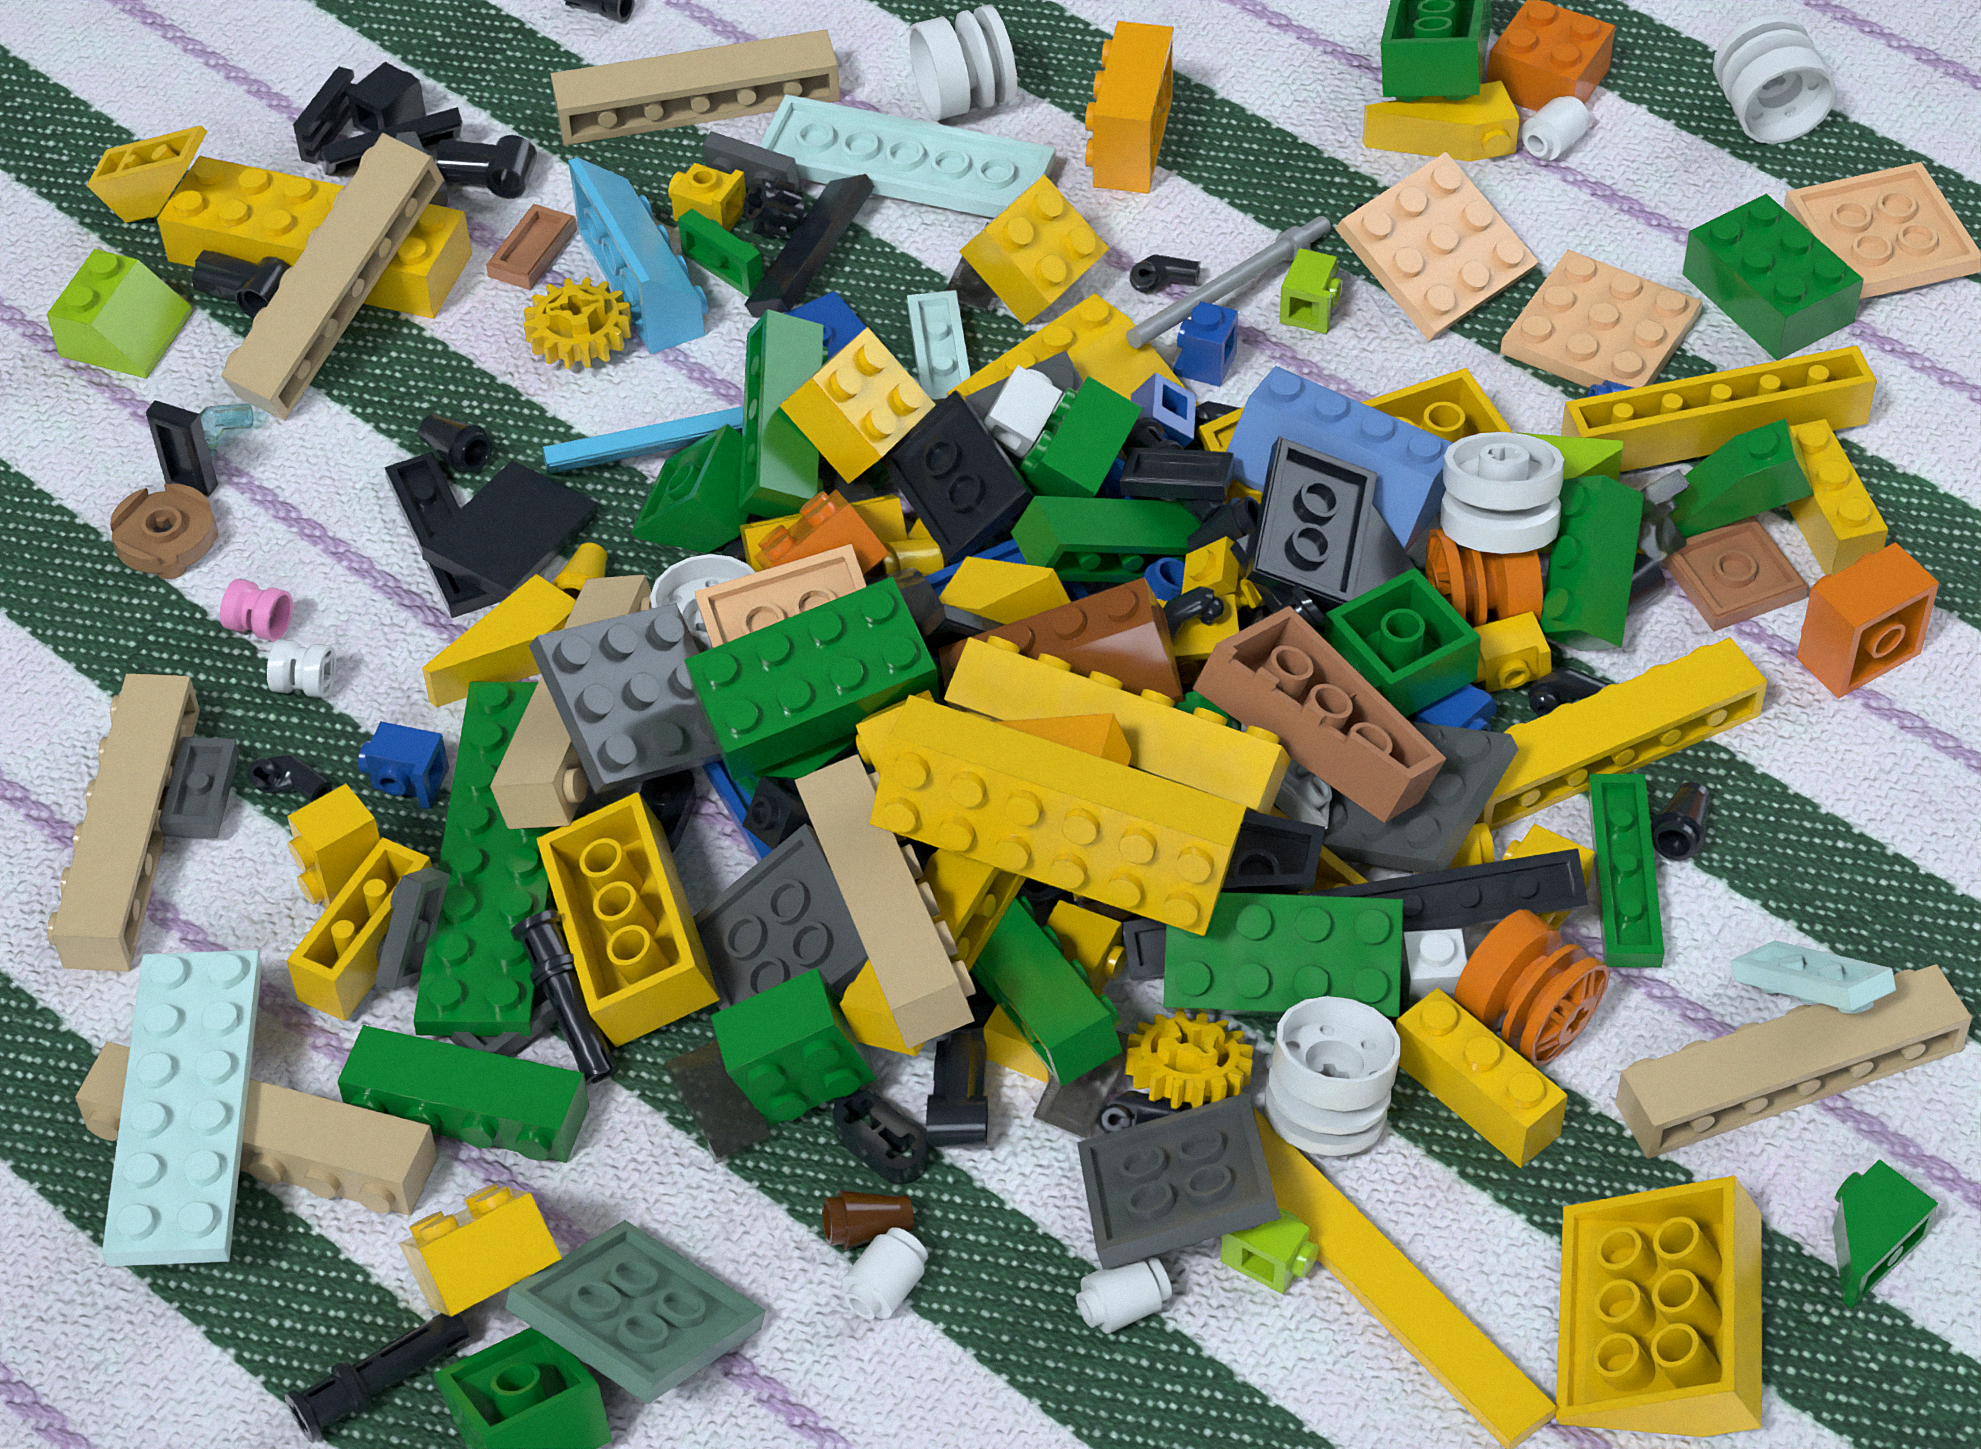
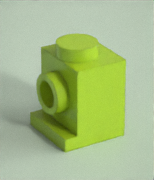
(1310, 291)
(1271, 1251)

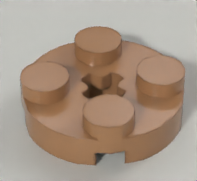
(167, 551)

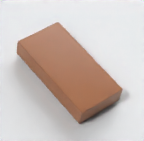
(531, 246)

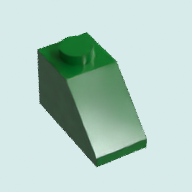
(1877, 1227)

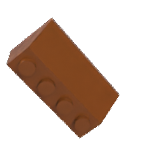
(1109, 632)

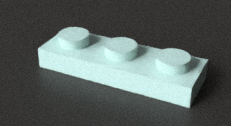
(938, 343)
(1814, 976)

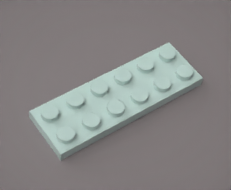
(906, 155)
(183, 1109)

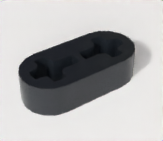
(680, 804)
(873, 1143)

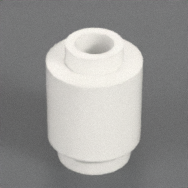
(1555, 127)
(884, 1274)
(1123, 1294)

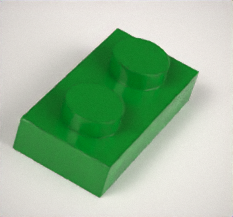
(720, 252)

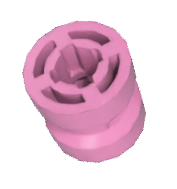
(257, 610)

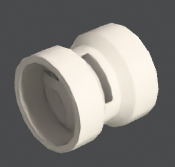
(301, 668)

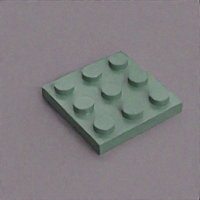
(635, 1311)

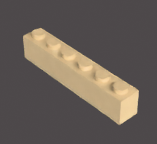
(693, 86)
(332, 276)
(541, 771)
(121, 833)
(887, 905)
(1789, 1062)
(298, 1139)

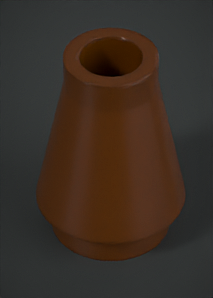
(859, 1217)

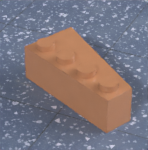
(1323, 711)

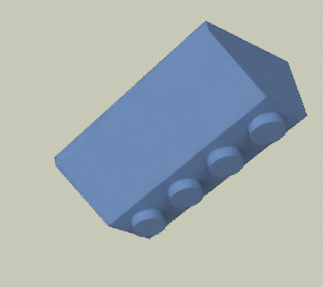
(1402, 455)

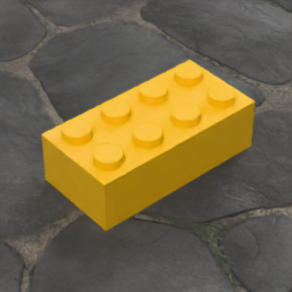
(627, 920)

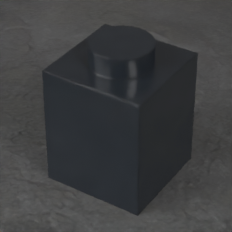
(385, 99)

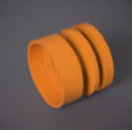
(1483, 580)
(1531, 986)

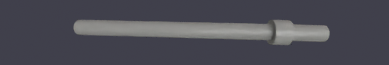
(1284, 248)

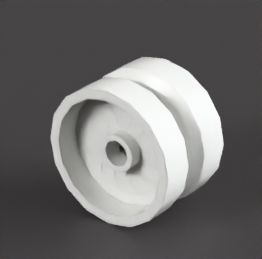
(1502, 492)

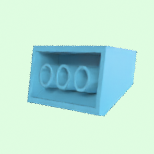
(636, 257)

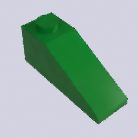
(1743, 479)

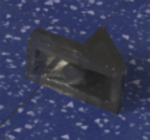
(1657, 532)

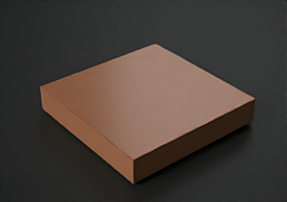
(1735, 573)

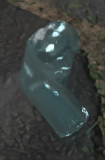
(224, 417)

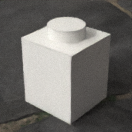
(1021, 410)
(1430, 962)

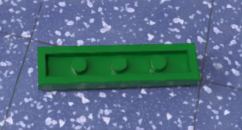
(1625, 871)

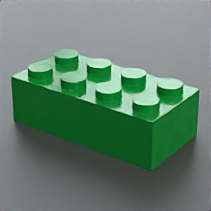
(1434, 48)
(810, 677)
(1285, 949)

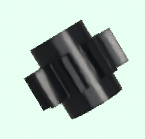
(773, 207)

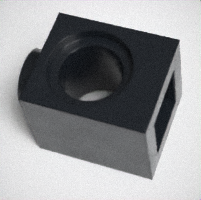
(776, 810)

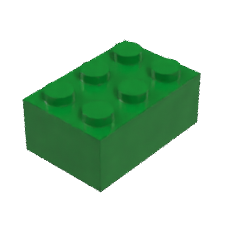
(1772, 276)

